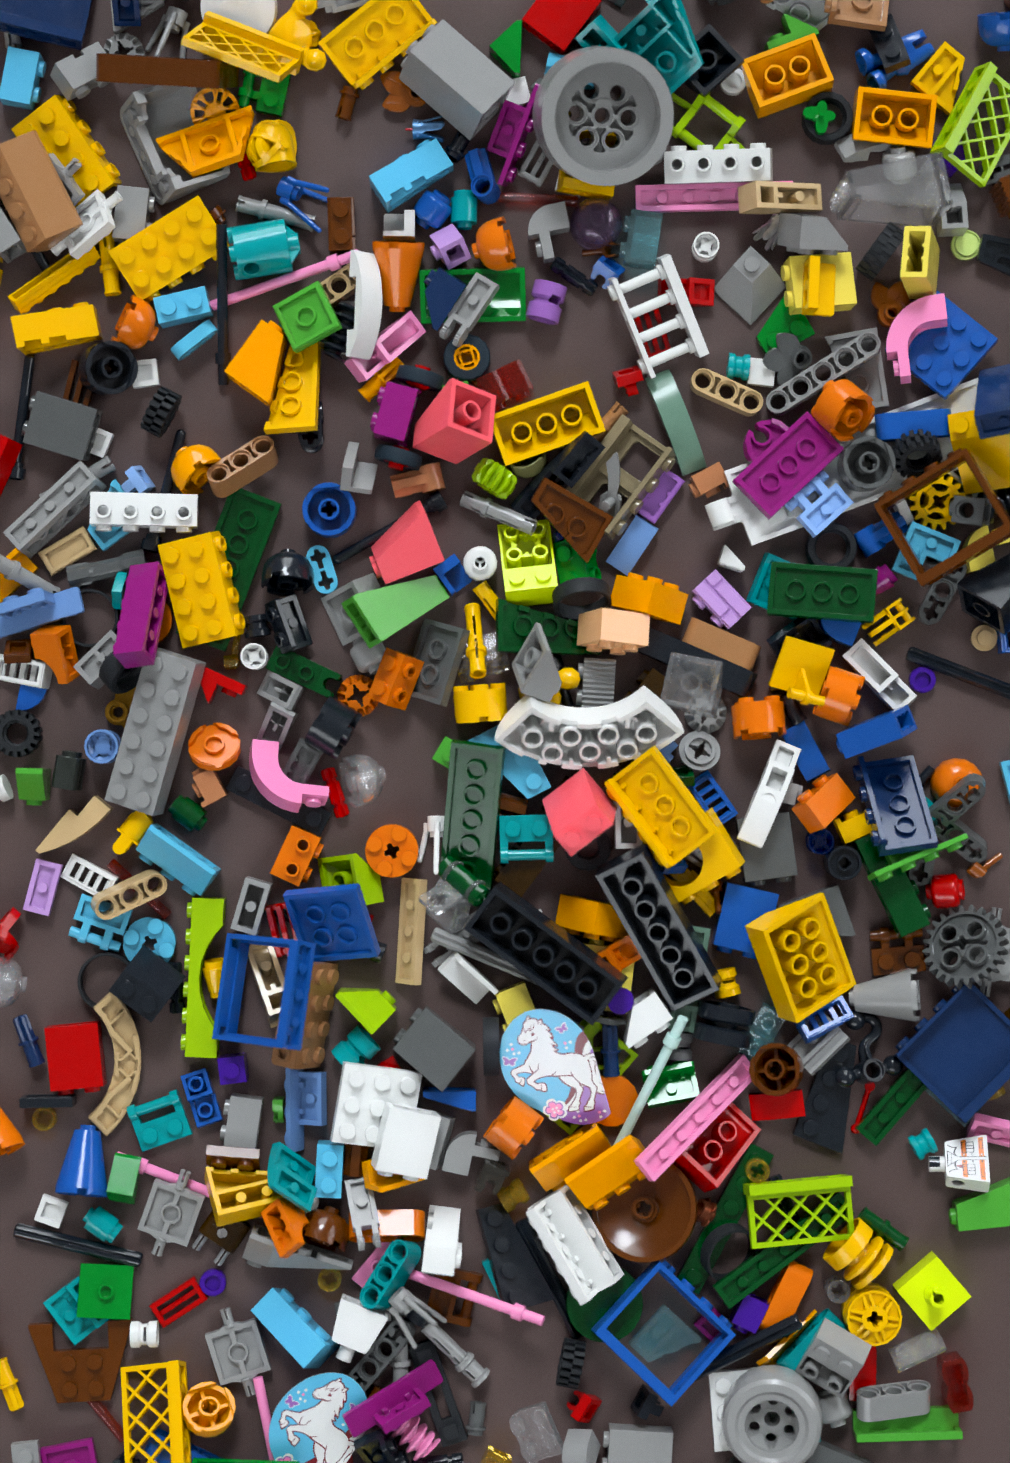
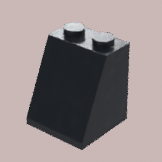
(987, 594)

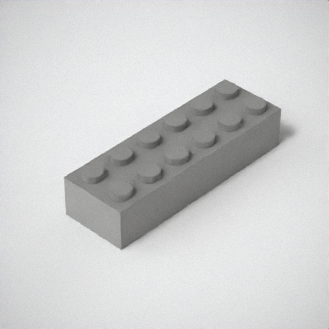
(155, 732)

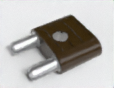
(225, 1236)

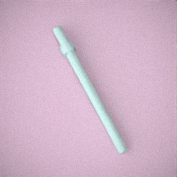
(670, 1042)

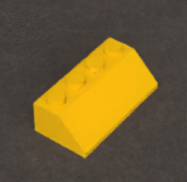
(546, 423)

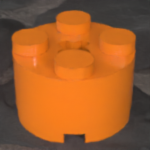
(843, 409)
(840, 695)
(758, 718)
(385, 864)
(513, 1127)

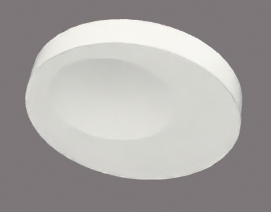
(252, 13)

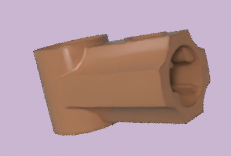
(425, 480)

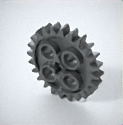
(965, 947)

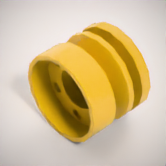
(863, 1257)
(860, 1307)

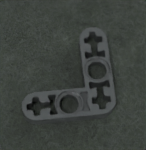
(950, 580)
(950, 815)

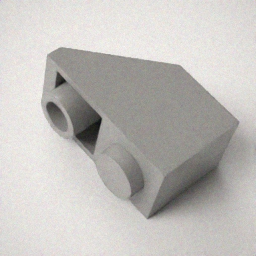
(956, 218)

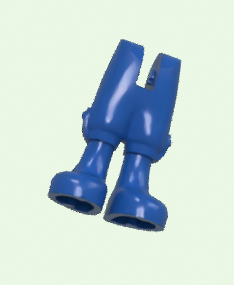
(878, 79)

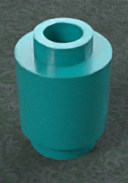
(464, 209)
(102, 1224)

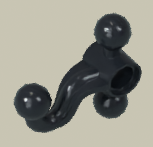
(891, 1065)

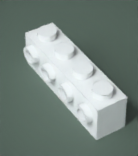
(718, 165)
(144, 511)

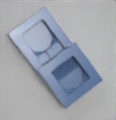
(632, 545)

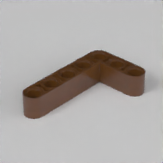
(166, 71)

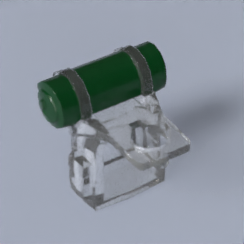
(453, 895)

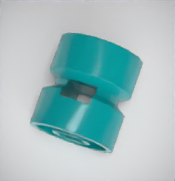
(356, 1048)

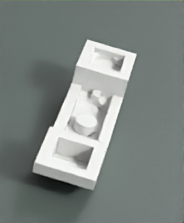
(368, 305)

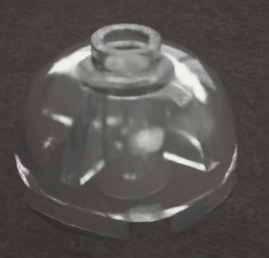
(362, 778)
(10, 981)

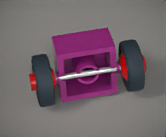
(397, 413)

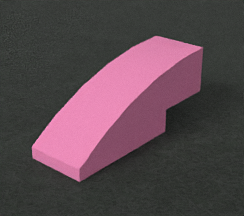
(389, 345)

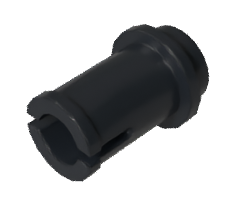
(457, 147)
(792, 710)

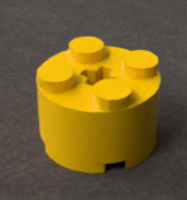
(480, 703)

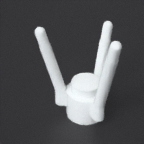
(435, 826)

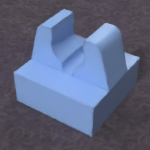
(137, 481)

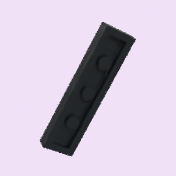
(308, 818)

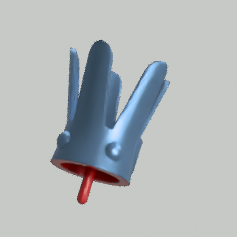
(421, 126)

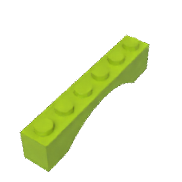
(207, 919)

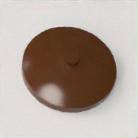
(649, 1218)

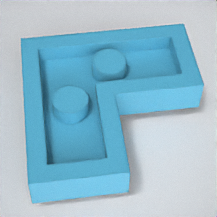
(925, 544)

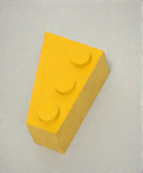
(56, 328)
(238, 1194)

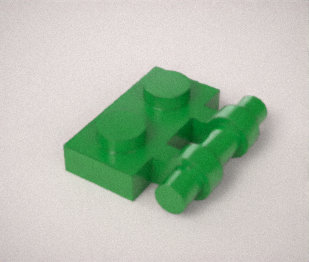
(270, 98)

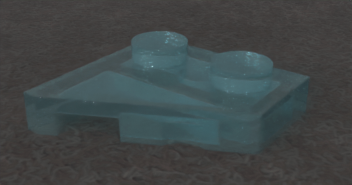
(663, 1335)

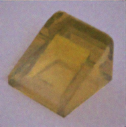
(494, 1455)

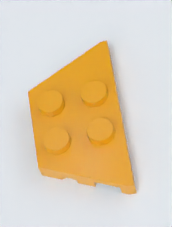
(210, 143)

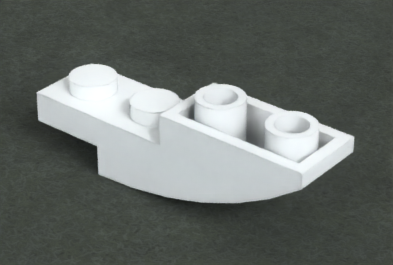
(769, 794)

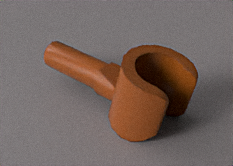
(977, 870)

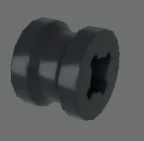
(256, 626)

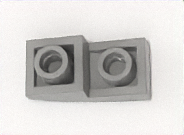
(855, 150)

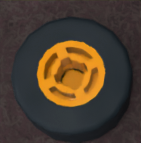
(468, 366)

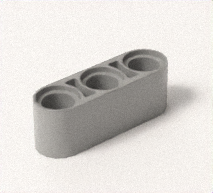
(893, 1400)

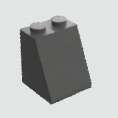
(433, 1047)

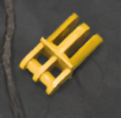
(890, 620)
(132, 831)

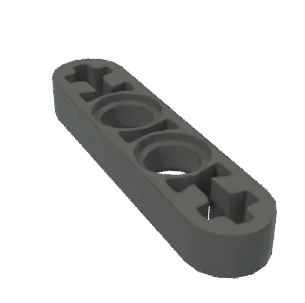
(375, 1355)

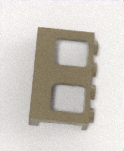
(620, 440)

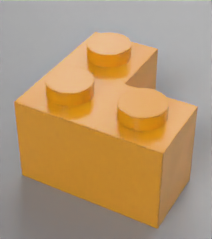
(649, 597)
(589, 916)

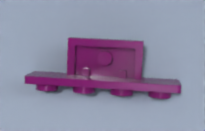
(510, 135)
(395, 1402)

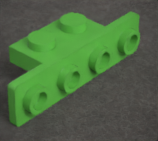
(907, 860)

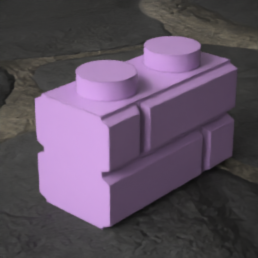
(720, 600)

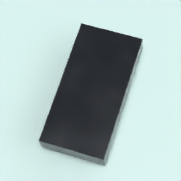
(47, 1100)

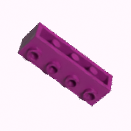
(141, 615)

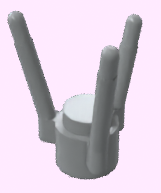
(172, 22)
(404, 1302)

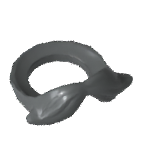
(616, 1020)

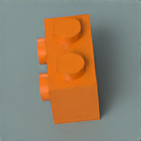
(395, 679)
(823, 802)
(297, 855)

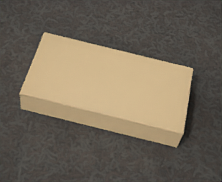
(67, 550)

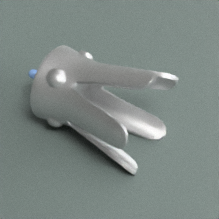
(768, 231)

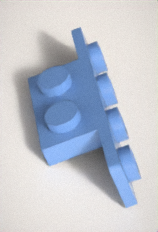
(38, 609)
(304, 1104)

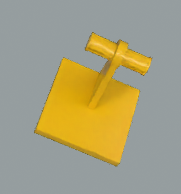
(802, 670)

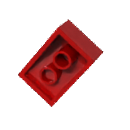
(718, 1148)

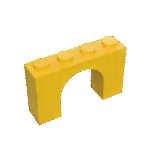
(719, 859)

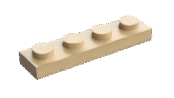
(411, 932)

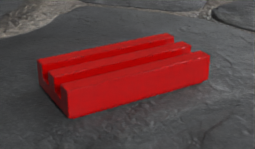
(649, 325)
(273, 925)
(196, 1290)

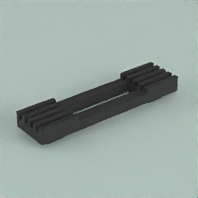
(451, 1428)

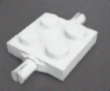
(97, 223)

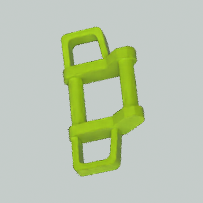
(680, 131)

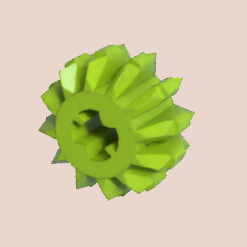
(494, 478)

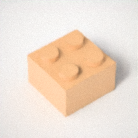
(613, 630)

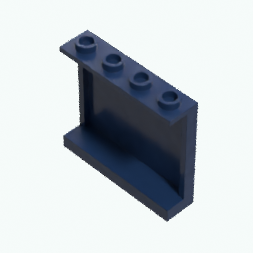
(46, 20)
(993, 402)
(960, 1051)

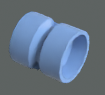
(102, 746)

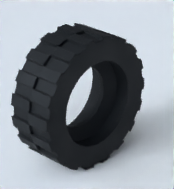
(880, 251)

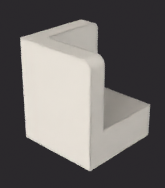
(399, 226)

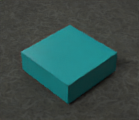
(118, 589)

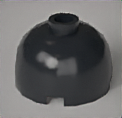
(287, 573)

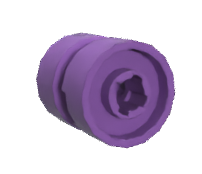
(546, 302)

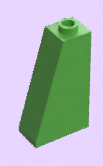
(388, 609)
(982, 1209)

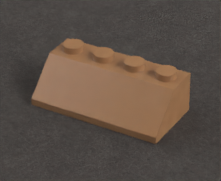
(35, 194)

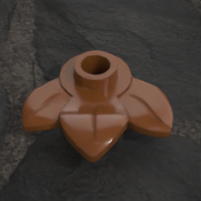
(400, 95)
(890, 299)

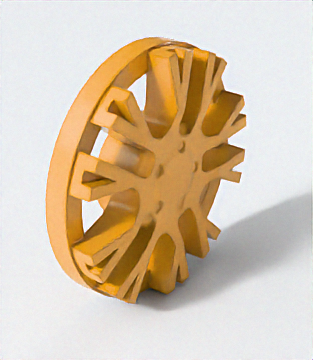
(214, 107)

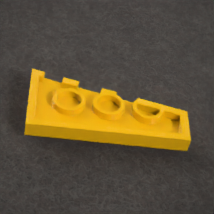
(297, 394)

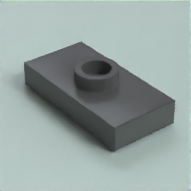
(302, 762)

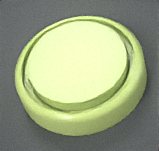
(965, 246)

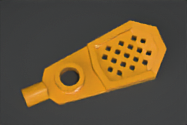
(772, 1357)

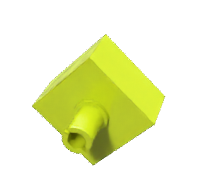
(931, 1290)

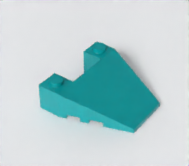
(656, 34)

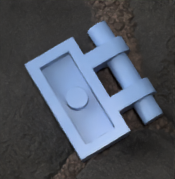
(824, 509)

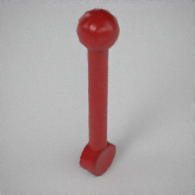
(869, 1087)

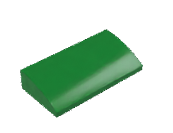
(507, 304)

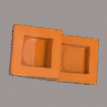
(620, 953)

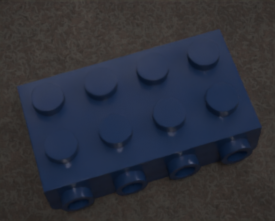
(895, 805)

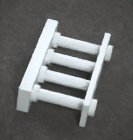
(674, 295)

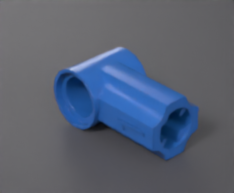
(482, 175)
(876, 536)

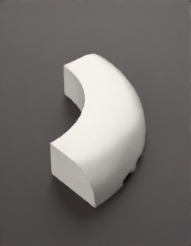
(588, 735)

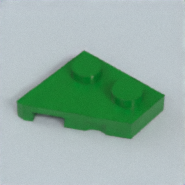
(780, 322)

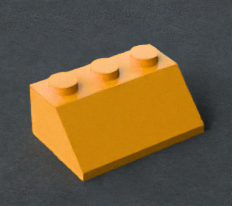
(786, 75)
(894, 117)
(568, 1156)
(607, 1174)

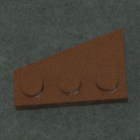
(572, 517)

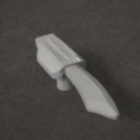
(610, 500)

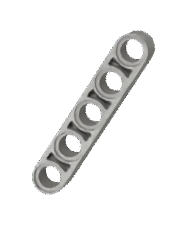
(830, 362)

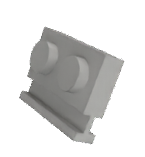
(820, 1051)

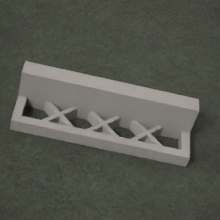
(54, 510)

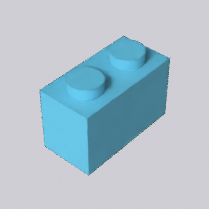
(22, 78)
(183, 307)
(329, 1169)

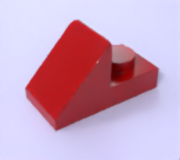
(212, 680)

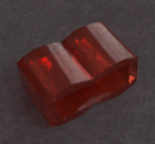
(507, 384)
(955, 1379)

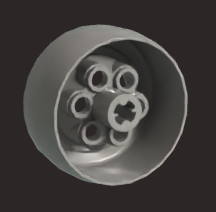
(774, 1390)

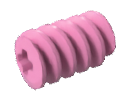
(416, 1437)

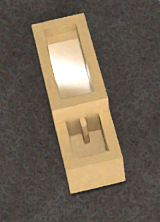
(75, 825)

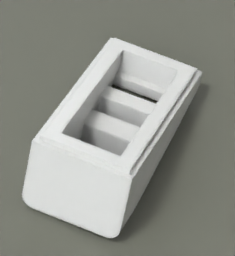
(39, 676)
(112, 879)

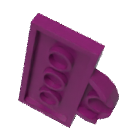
(784, 461)

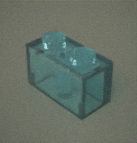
(642, 239)

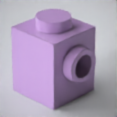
(449, 247)

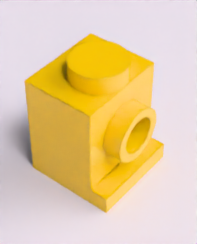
(852, 826)

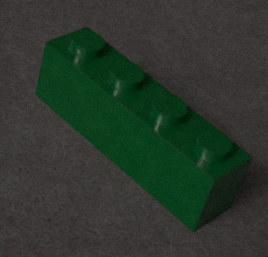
(896, 893)

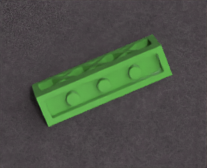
(935, 1425)

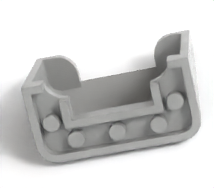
(154, 114)

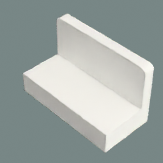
(466, 977)

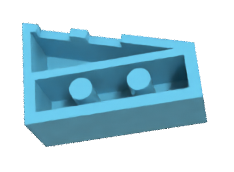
(410, 174)
(522, 772)
(294, 1328)

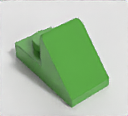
(794, 30)

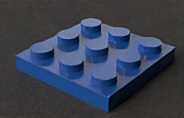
(949, 353)
(334, 920)

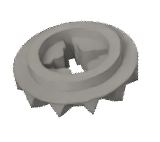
(127, 41)
(709, 724)
(693, 741)

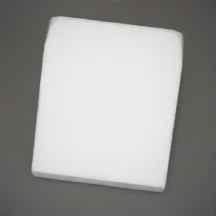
(729, 560)

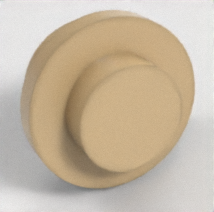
(984, 638)

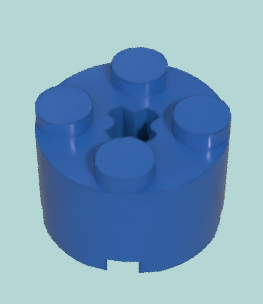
(317, 501)

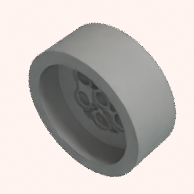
(637, 143)

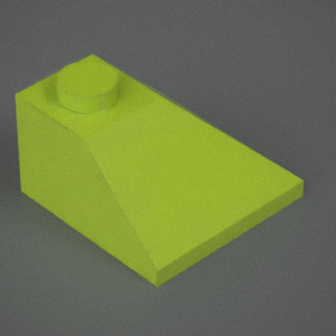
(351, 870)
(368, 1005)

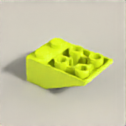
(527, 564)

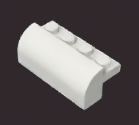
(574, 1244)

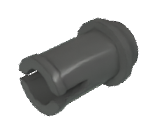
(476, 1418)

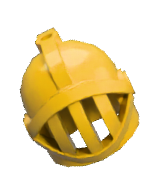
(272, 146)

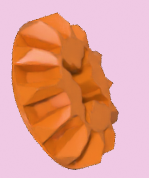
(346, 690)

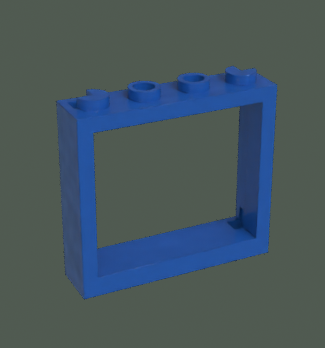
(294, 994)
(702, 1305)

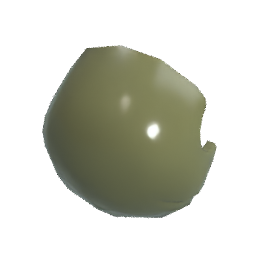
(530, 467)

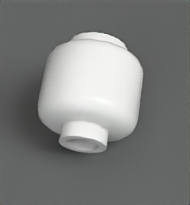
(480, 573)

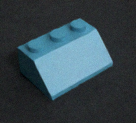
(177, 860)

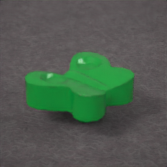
(820, 116)

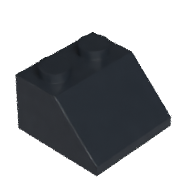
(719, 62)
(147, 983)

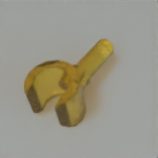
(232, 661)

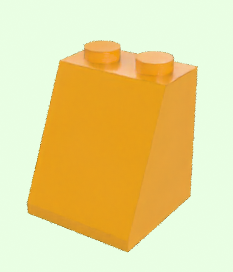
(260, 362)

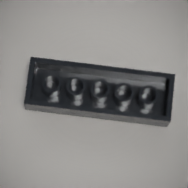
(658, 927)
(545, 953)

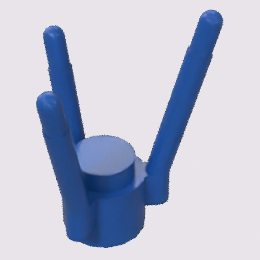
(292, 189)

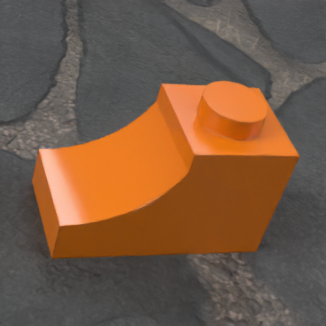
(57, 649)
(285, 1226)

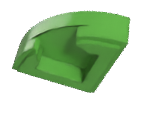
(278, 1107)

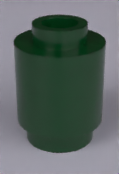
(188, 813)

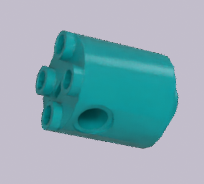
(263, 249)

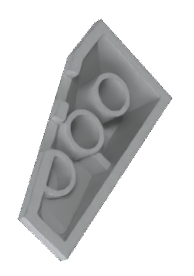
(262, 1251)

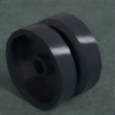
(723, 1028)

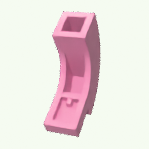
(915, 318)
(276, 785)

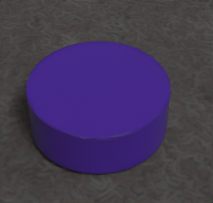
(921, 679)
(622, 1001)
(213, 1282)

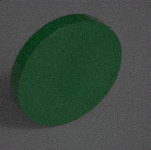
(588, 1314)

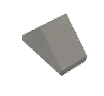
(280, 690)
(277, 724)

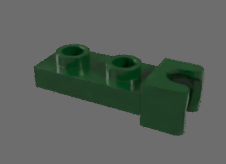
(302, 671)

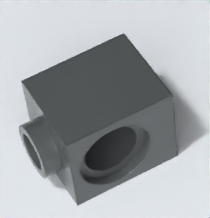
(981, 513)

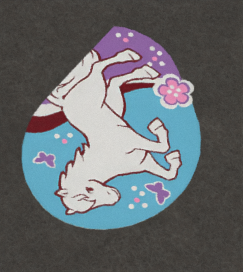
(553, 1067)
(310, 1420)

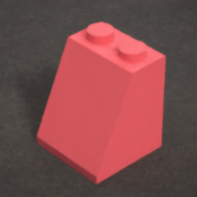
(456, 422)
(406, 546)
(578, 811)

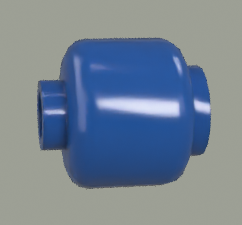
(432, 209)

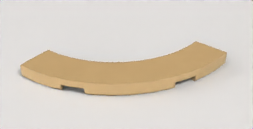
(126, 1064)

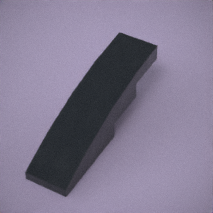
(562, 470)

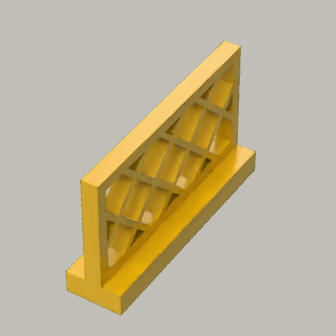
(245, 47)
(177, 1390)

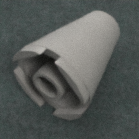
(889, 996)

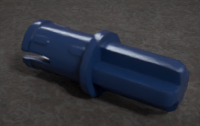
(28, 1040)
(610, 1050)

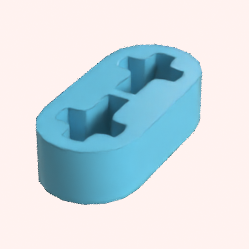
(194, 340)
(328, 568)

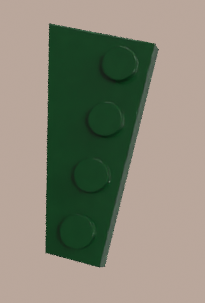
(516, 622)

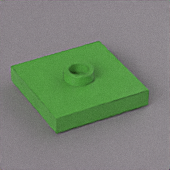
(307, 317)

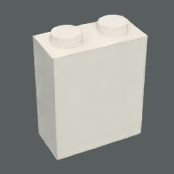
(405, 1141)

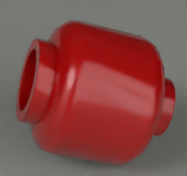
(945, 890)

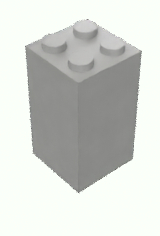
(455, 78)

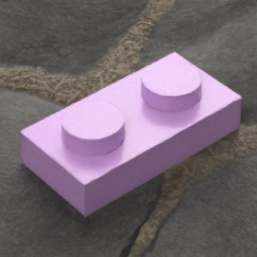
(43, 887)

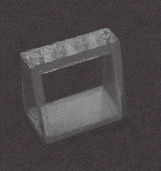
(898, 191)

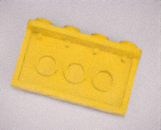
(374, 38)
(70, 138)
(167, 249)
(201, 589)
(660, 808)

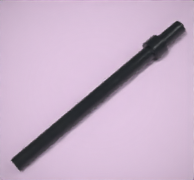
(222, 358)

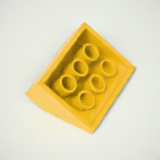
(990, 453)
(801, 957)

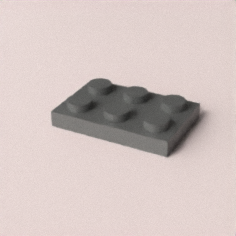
(441, 650)

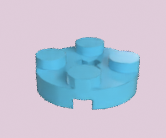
(154, 928)

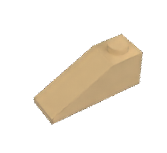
(779, 197)
(268, 979)

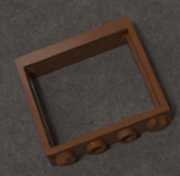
(913, 485)

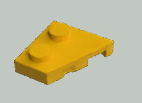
(941, 76)

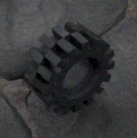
(161, 411)
(914, 443)
(33, 733)
(570, 1363)

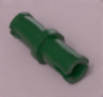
(884, 1229)

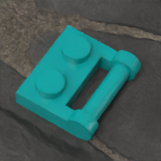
(525, 829)
(163, 1128)

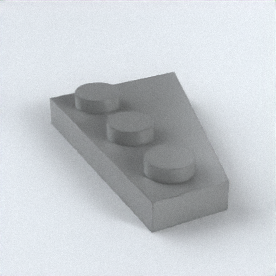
(804, 10)
(870, 375)

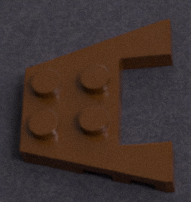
(81, 1372)

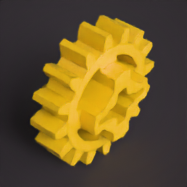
(927, 508)

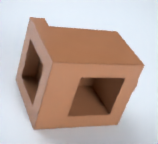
(708, 481)
(208, 785)

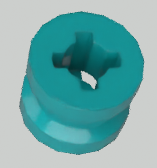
(738, 366)
(922, 1144)

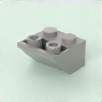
(809, 234)
(833, 1358)

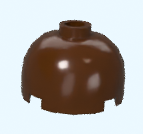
(776, 1069)
(327, 1229)

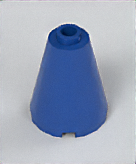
(83, 1165)

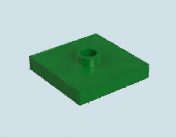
(105, 1291)

